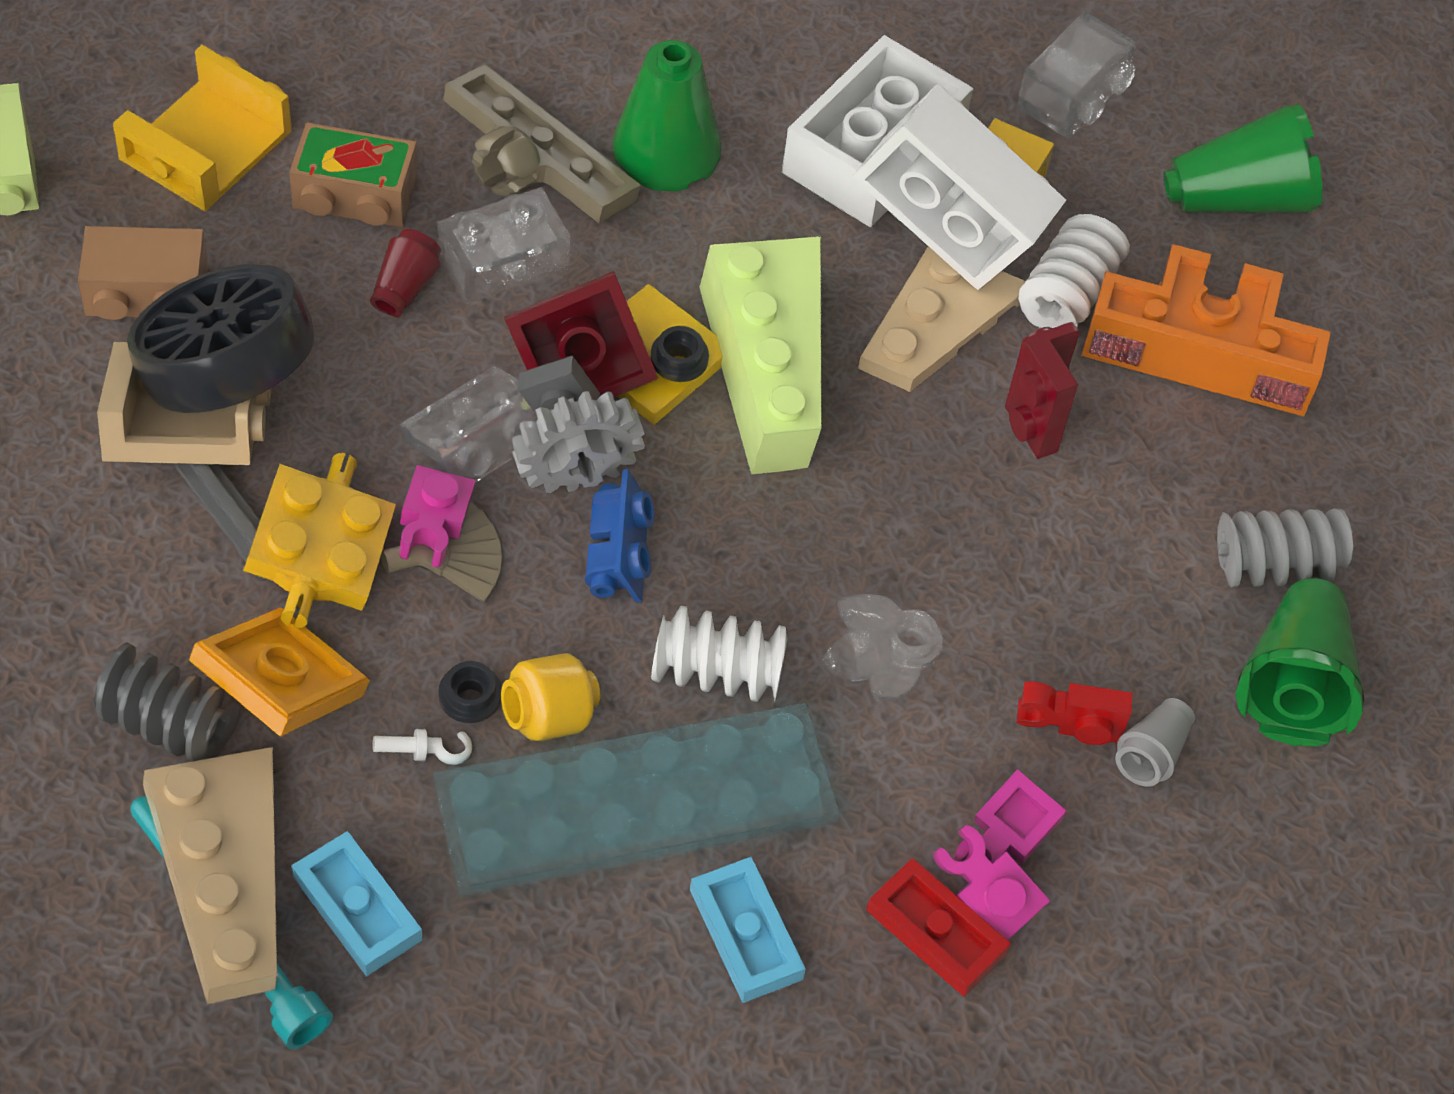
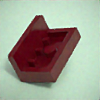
(1043, 388)

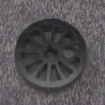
(221, 338)

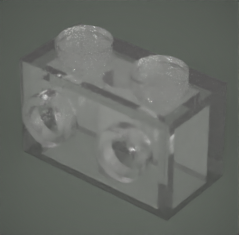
(1077, 75)
(503, 245)

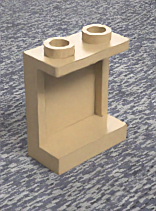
(142, 431)

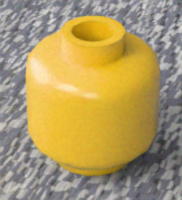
(550, 697)

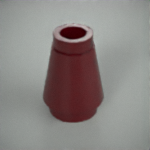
(405, 271)

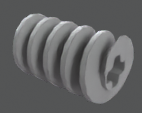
(1283, 544)

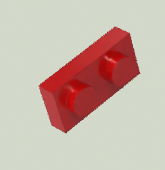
(938, 927)

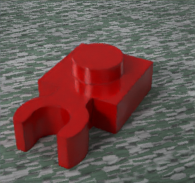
(1083, 711)

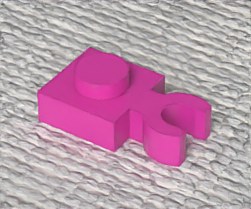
(434, 511)
(1015, 820)
(995, 889)

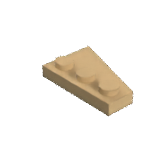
(933, 320)

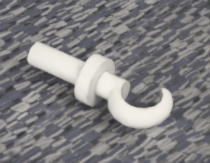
(421, 745)

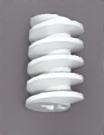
(1072, 271)
(719, 654)

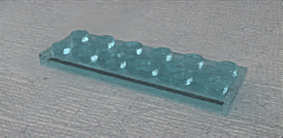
(633, 799)

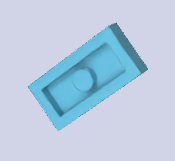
(357, 903)
(747, 929)

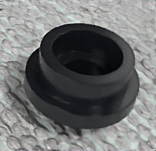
(679, 342)
(470, 676)

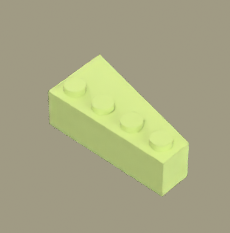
(768, 328)

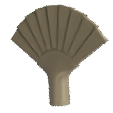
(470, 561)

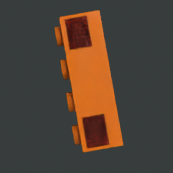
(1207, 339)

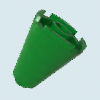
(668, 121)
(1251, 169)
(1304, 669)

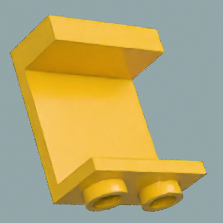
(208, 133)

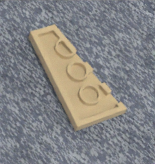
(221, 861)

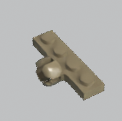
(534, 147)

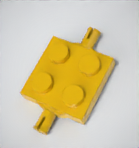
(319, 539)

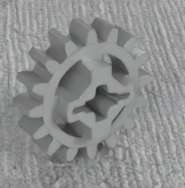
(578, 442)

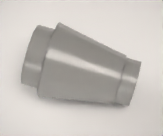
(1155, 743)

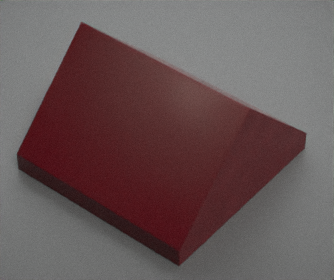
(591, 326)

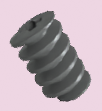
(163, 709)

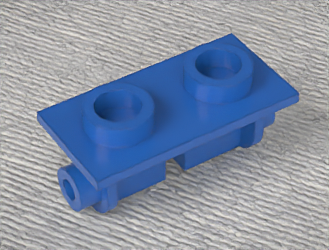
(622, 516)

